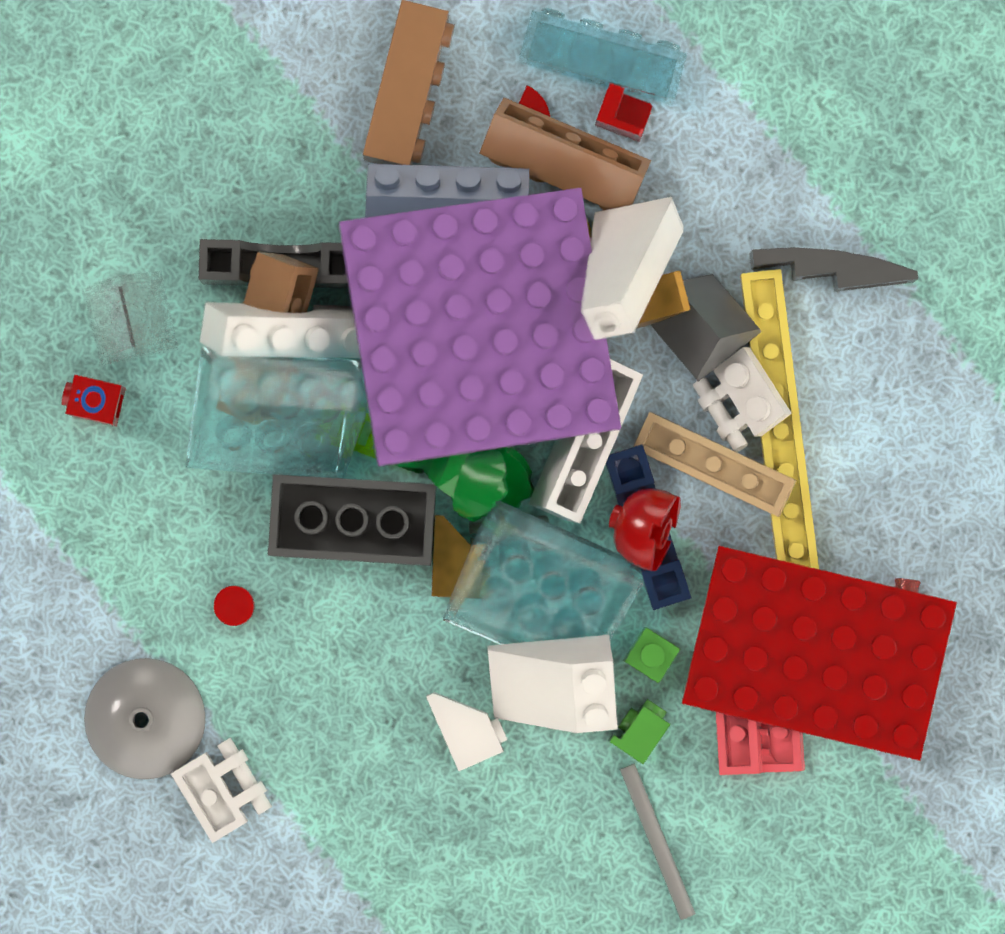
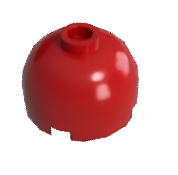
(644, 526)

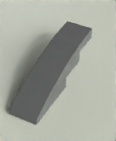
(847, 269)

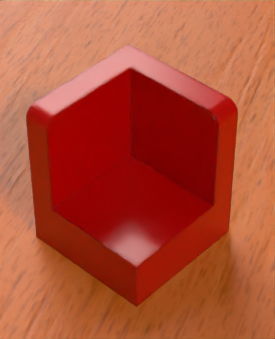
(623, 113)

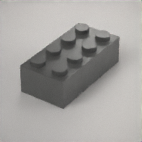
(352, 520)

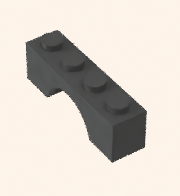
(231, 261)

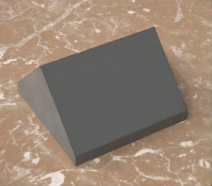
(708, 331)

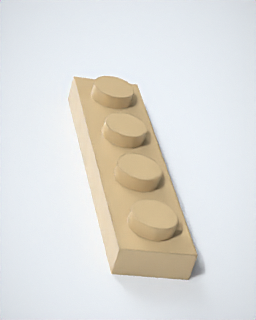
(715, 464)

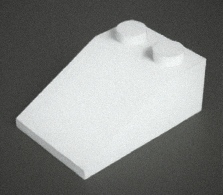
(555, 683)

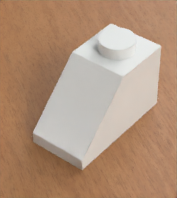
(466, 731)

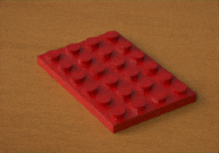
(819, 653)

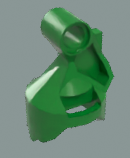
(479, 479)

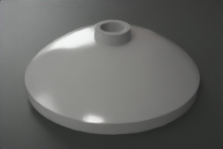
(173, 712)

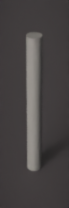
(657, 841)

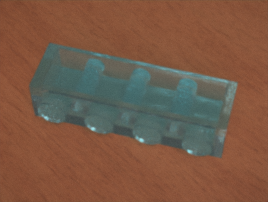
(602, 56)

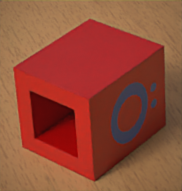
(93, 400)

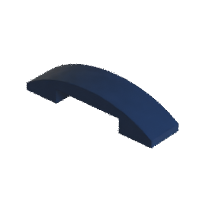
(628, 474)

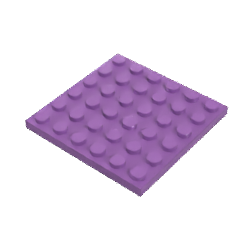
(477, 327)

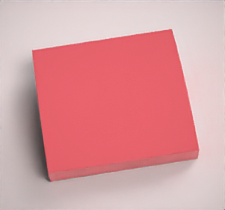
(746, 752)

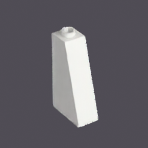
(626, 263)

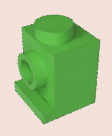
(641, 731)

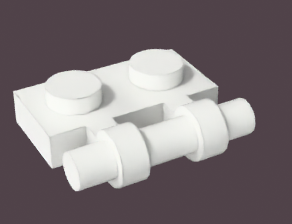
(751, 392)
(210, 796)

